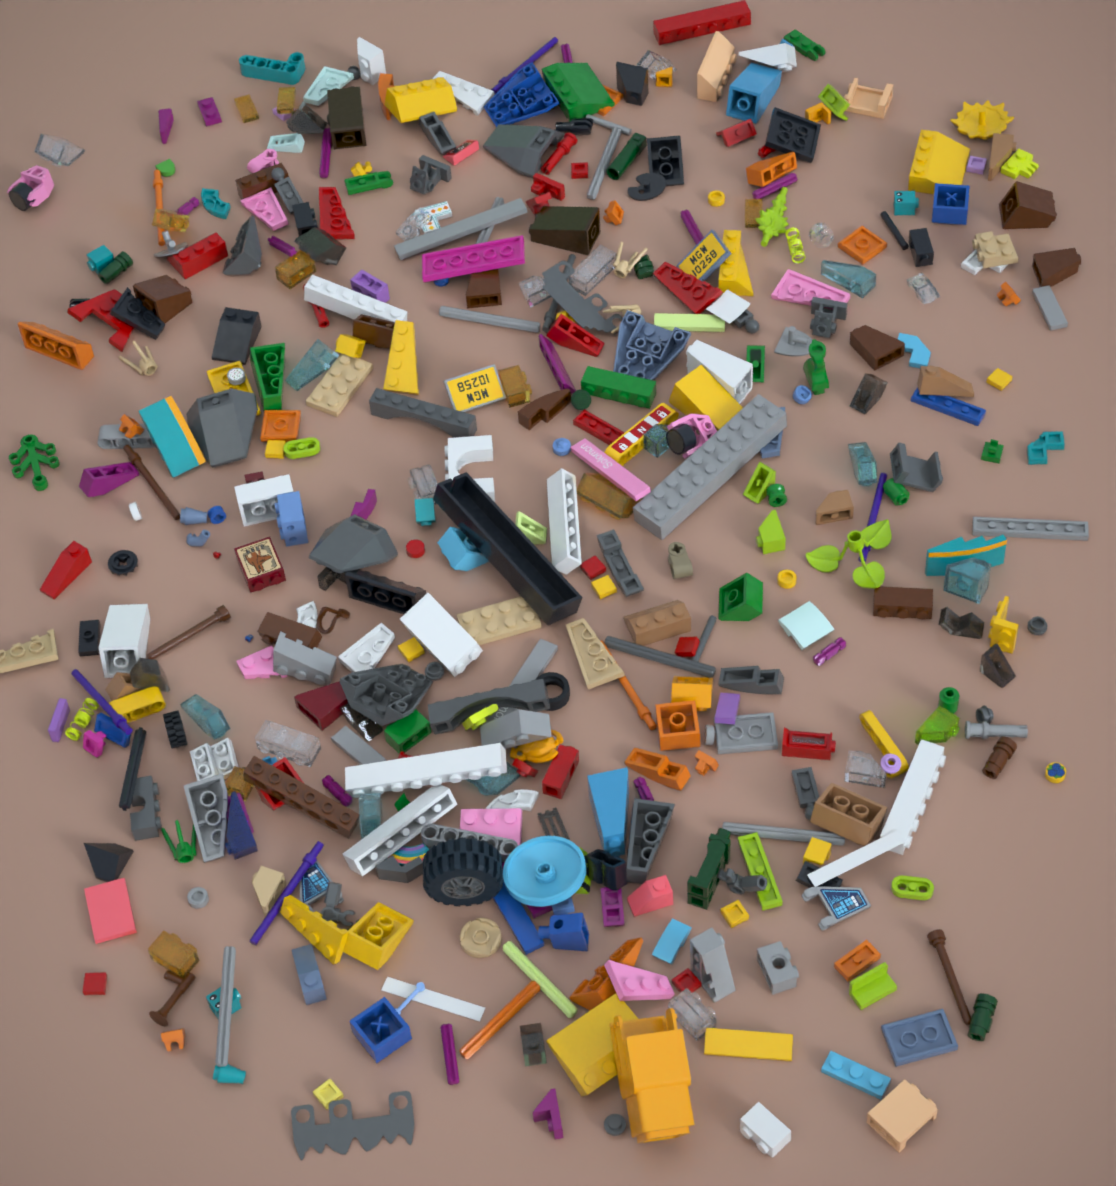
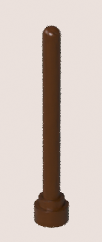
(220, 615)
(937, 939)

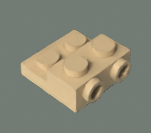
(994, 250)

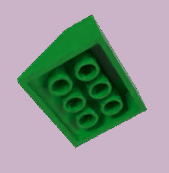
(576, 89)

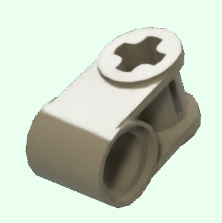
(679, 561)

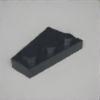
(137, 315)

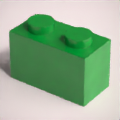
(407, 731)

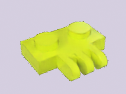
(1019, 164)
(480, 717)

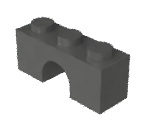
(146, 823)

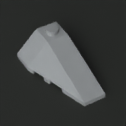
(209, 814)

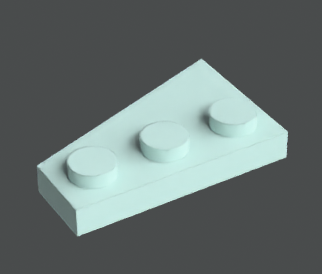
(326, 80)

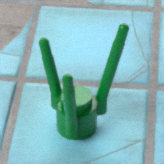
(184, 852)

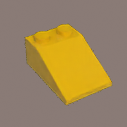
(377, 935)

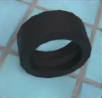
(554, 678)

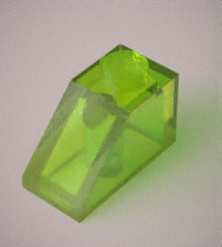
(938, 727)

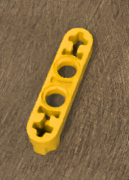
(882, 741)

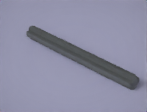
(660, 656)

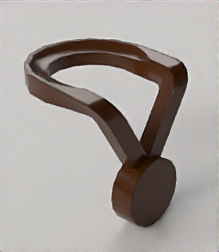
(340, 613)

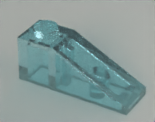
(852, 277)
(313, 364)
(863, 463)
(206, 716)

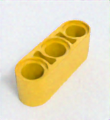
(139, 704)

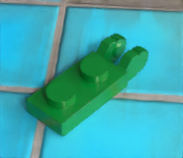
(804, 45)
(368, 182)

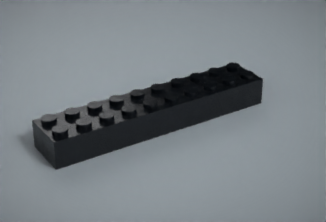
(507, 548)

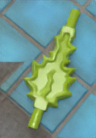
(771, 221)

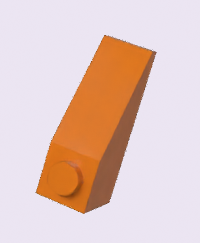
(770, 169)

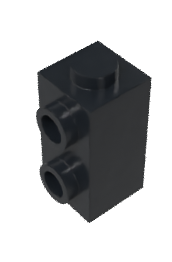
(304, 217)
(921, 247)

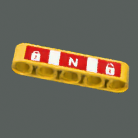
(633, 440)

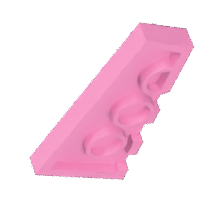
(801, 289)

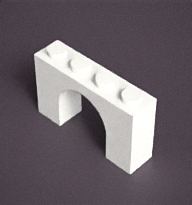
(468, 450)

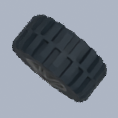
(462, 872)

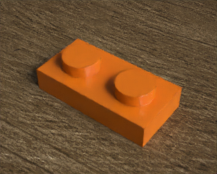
(857, 960)

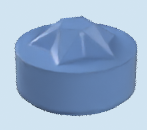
(802, 394)
(561, 446)

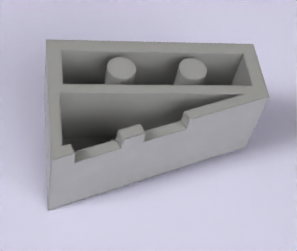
(302, 662)
(516, 729)
(711, 964)

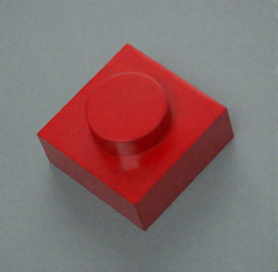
(524, 769)

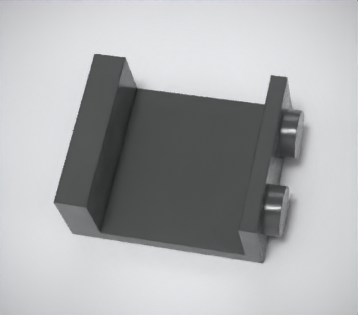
(915, 471)

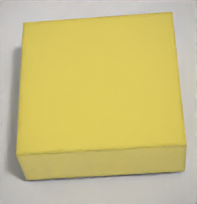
(327, 1093)

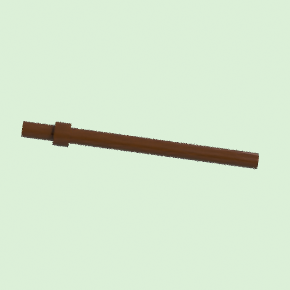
(135, 459)

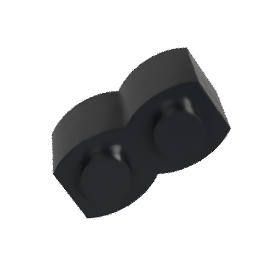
(607, 869)

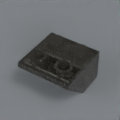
(321, 246)

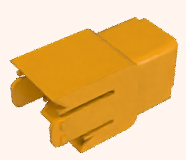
(653, 1076)

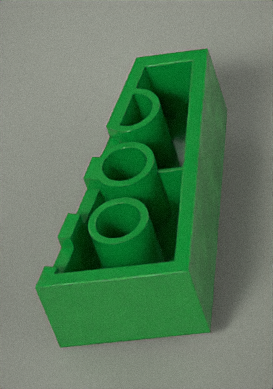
(268, 371)

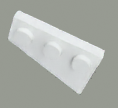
(368, 650)

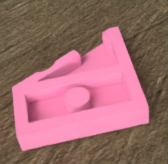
(258, 664)

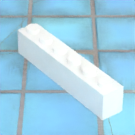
(349, 302)
(564, 521)
(914, 792)
(399, 829)

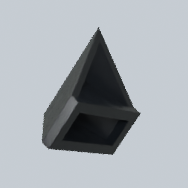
(108, 859)

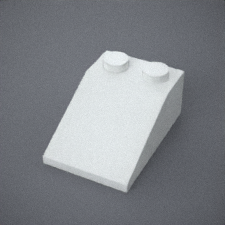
(777, 56)

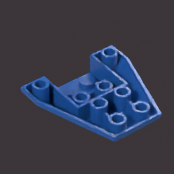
(521, 98)

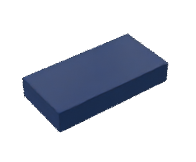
(105, 724)

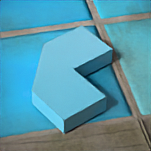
(920, 353)

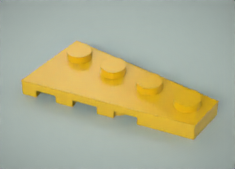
(401, 367)
(315, 929)

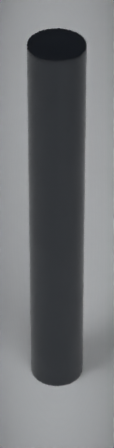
(894, 230)

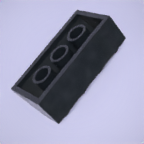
(382, 591)

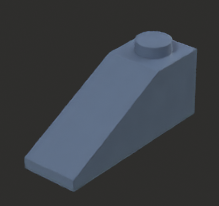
(309, 974)

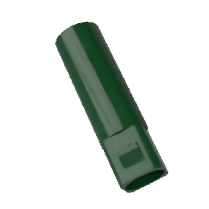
(627, 155)

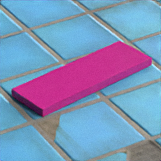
(473, 258)

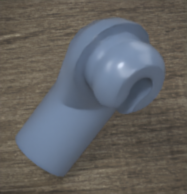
(195, 541)

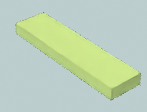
(690, 322)

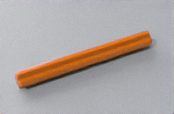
(500, 1019)

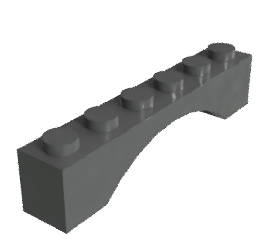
(392, 405)
(449, 714)

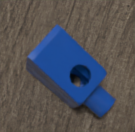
(566, 932)

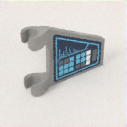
(314, 885)
(839, 902)

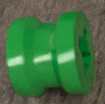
(776, 495)

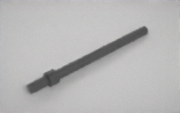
(550, 315)

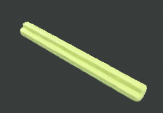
(535, 974)

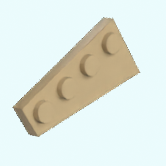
(31, 653)
(594, 659)

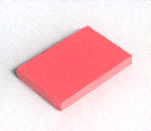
(110, 910)

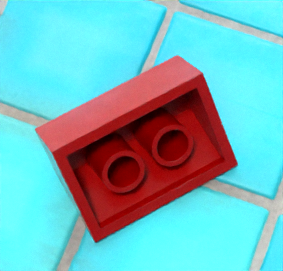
(199, 255)

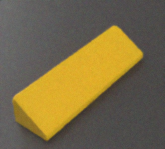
(748, 1044)

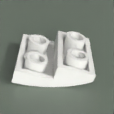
(214, 759)

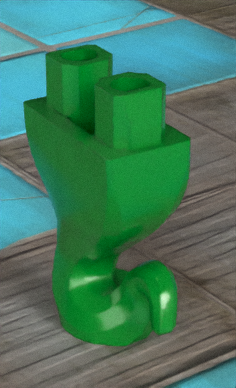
(815, 368)

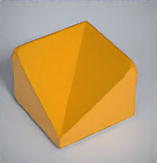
(664, 77)

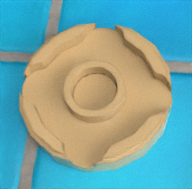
(480, 938)

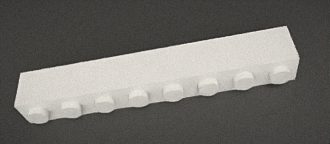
(426, 770)

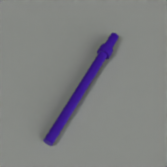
(533, 58)
(875, 508)
(118, 719)
(308, 861)

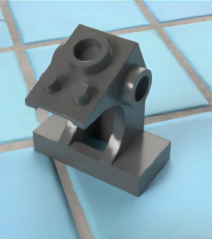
(426, 178)
(825, 320)

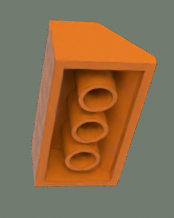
(56, 344)

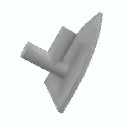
(172, 249)
(793, 343)

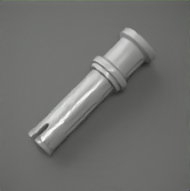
(988, 730)

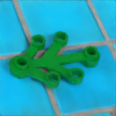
(30, 444)

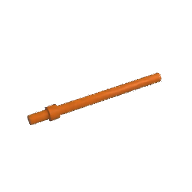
(158, 185)
(643, 711)

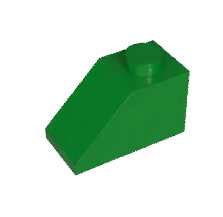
(756, 356)

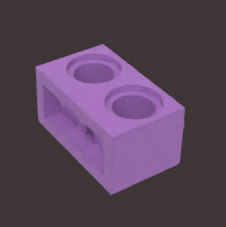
(370, 286)

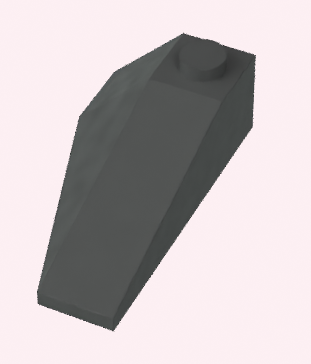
(246, 251)

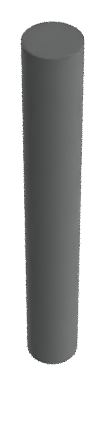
(704, 637)

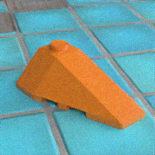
(600, 987)

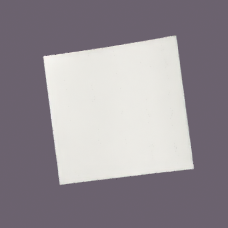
(728, 306)

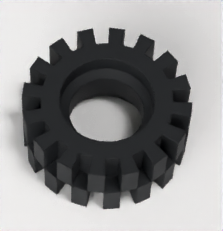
(175, 729)

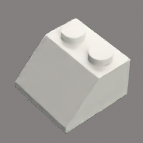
(370, 61)

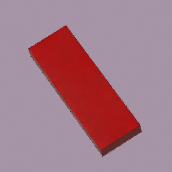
(597, 427)

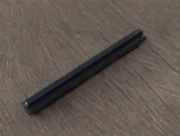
(132, 769)

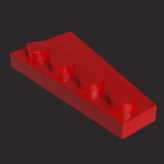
(333, 215)
(687, 288)

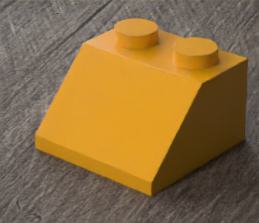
(692, 689)

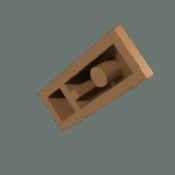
(1001, 151)
(938, 381)

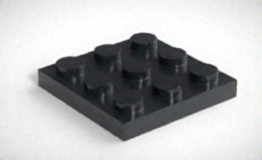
(792, 134)

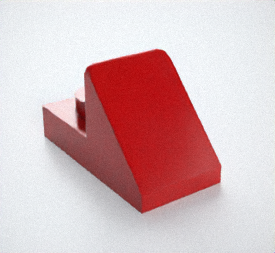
(536, 203)

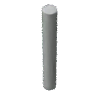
(610, 125)

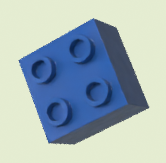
(950, 204)
(380, 1029)

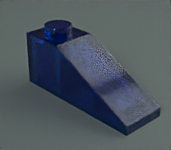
(238, 831)

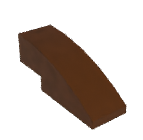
(544, 408)

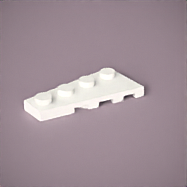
(467, 93)

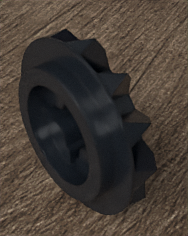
(122, 556)

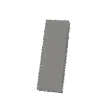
(1049, 307)
(356, 747)

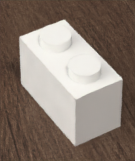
(765, 1130)

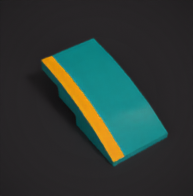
(171, 436)
(957, 550)

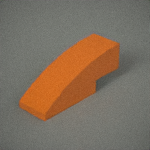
(385, 81)
(658, 768)

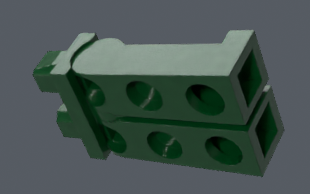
(703, 887)

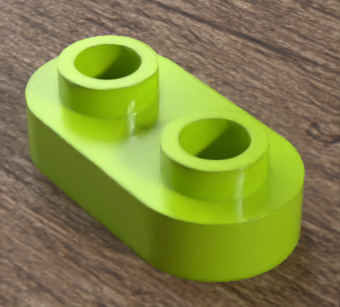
(302, 448)
(912, 887)

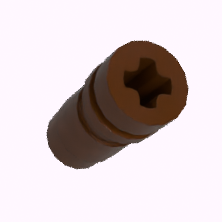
(997, 760)

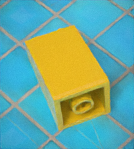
(704, 395)

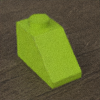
(771, 535)

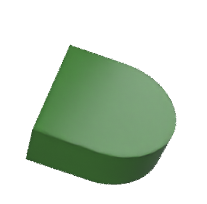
(166, 168)

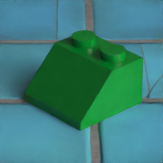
(741, 599)

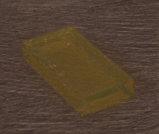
(286, 100)
(246, 108)
(752, 211)

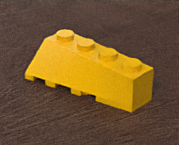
(734, 271)

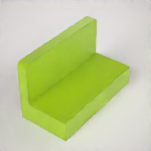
(834, 101)
(871, 986)

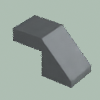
(392, 871)

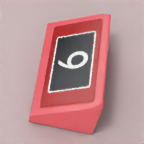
(462, 152)

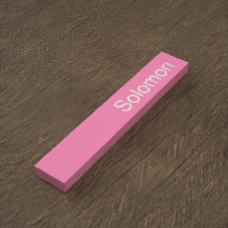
(610, 469)

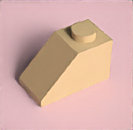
(268, 887)

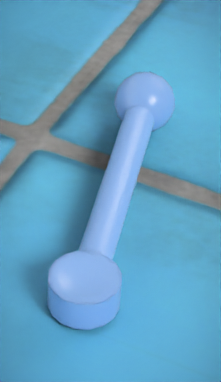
(419, 988)

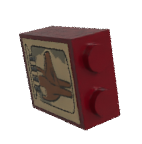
(260, 564)

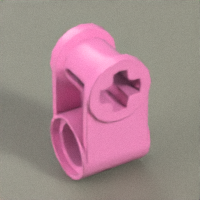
(262, 161)

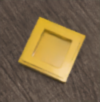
(999, 379)
(275, 449)
(604, 587)
(411, 649)
(734, 913)

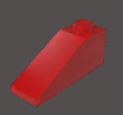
(574, 337)
(66, 569)

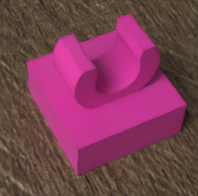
(94, 742)

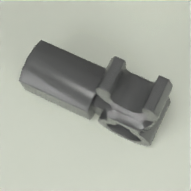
(741, 884)
(331, 900)

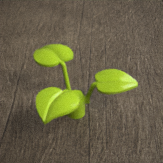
(866, 576)

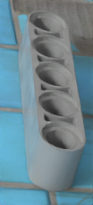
(112, 438)
(443, 833)

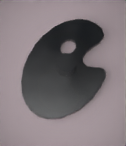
(652, 185)

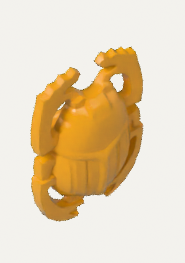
(539, 750)

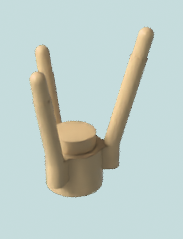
(623, 268)
(622, 308)
(146, 365)

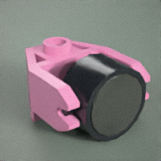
(31, 188)
(683, 435)

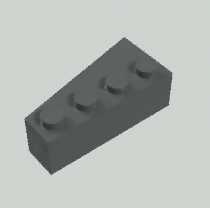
(646, 834)

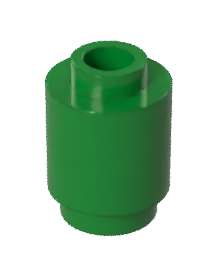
(896, 492)
(949, 699)

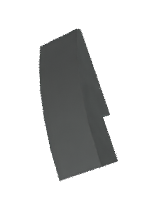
(436, 133)
(752, 680)

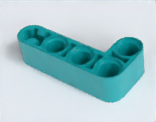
(274, 70)

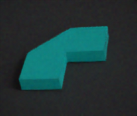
(1047, 441)

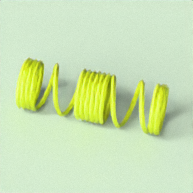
(797, 250)
(81, 718)

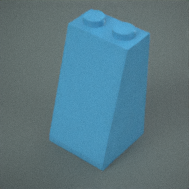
(752, 92)
(609, 805)

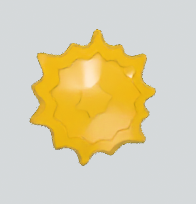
(982, 120)

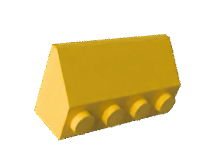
(420, 98)

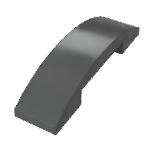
(618, 563)

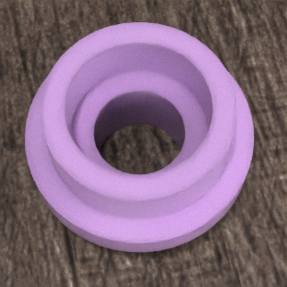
(890, 769)

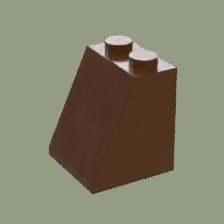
(1027, 207)
(163, 296)

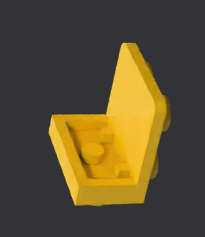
(1002, 631)

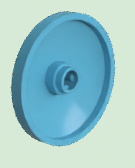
(544, 871)

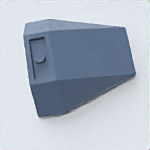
(646, 348)

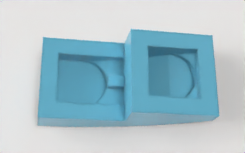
(671, 941)

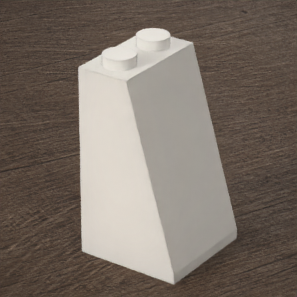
(728, 370)
(441, 635)
(124, 638)

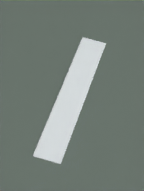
(856, 858)
(434, 999)

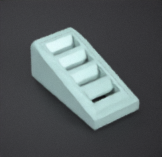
(292, 143)

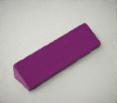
(555, 364)

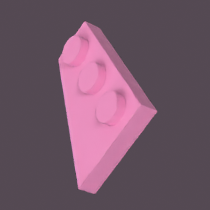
(266, 208)
(494, 822)
(637, 983)

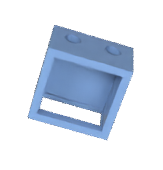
(291, 519)

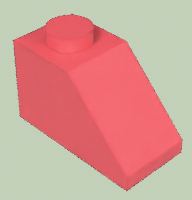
(651, 896)

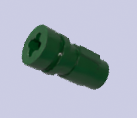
(114, 269)
(981, 1019)

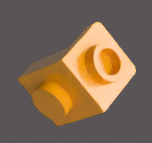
(818, 112)

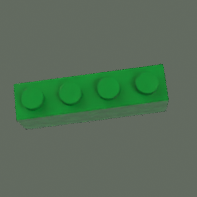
(619, 387)

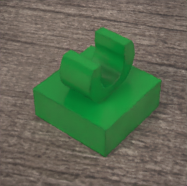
(992, 451)

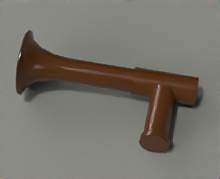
(183, 984)

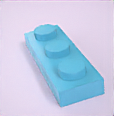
(856, 1075)

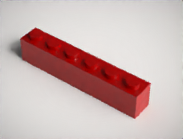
(702, 22)

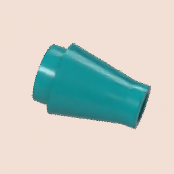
(229, 1074)

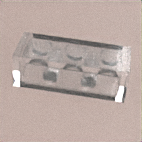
(592, 270)
(288, 743)

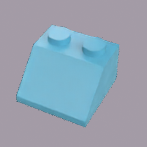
(460, 550)

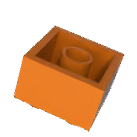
(677, 725)

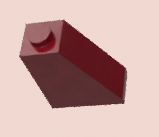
(322, 704)

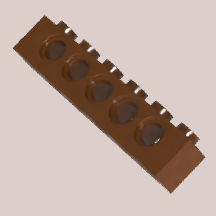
(301, 797)

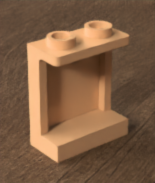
(868, 100)
(901, 1114)

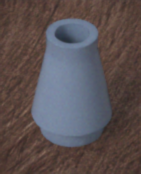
(192, 516)

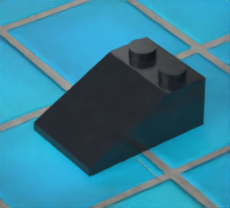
(666, 158)
(236, 335)

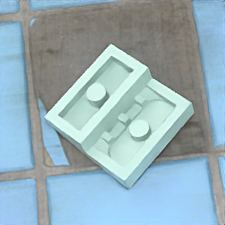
(806, 625)

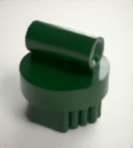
(644, 267)
(581, 399)

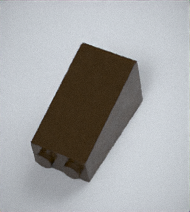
(346, 117)
(567, 228)

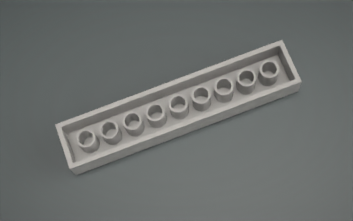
(709, 467)

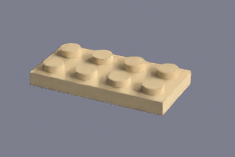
(339, 384)
(499, 620)

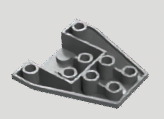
(522, 146)
(223, 425)
(353, 545)
(385, 692)

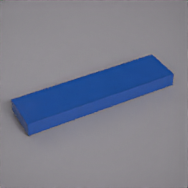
(951, 407)
(518, 921)

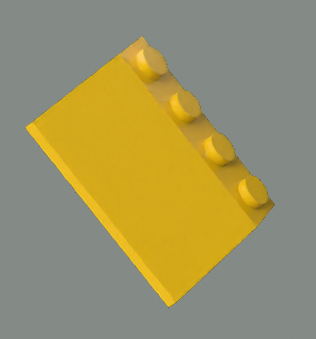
(937, 161)
(587, 1046)

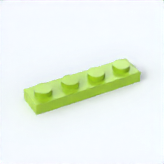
(758, 865)

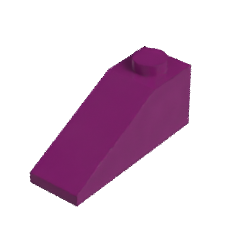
(103, 479)

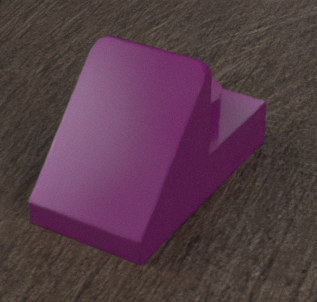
(549, 1111)

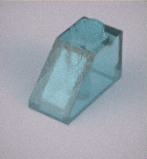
(655, 440)

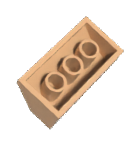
(715, 68)

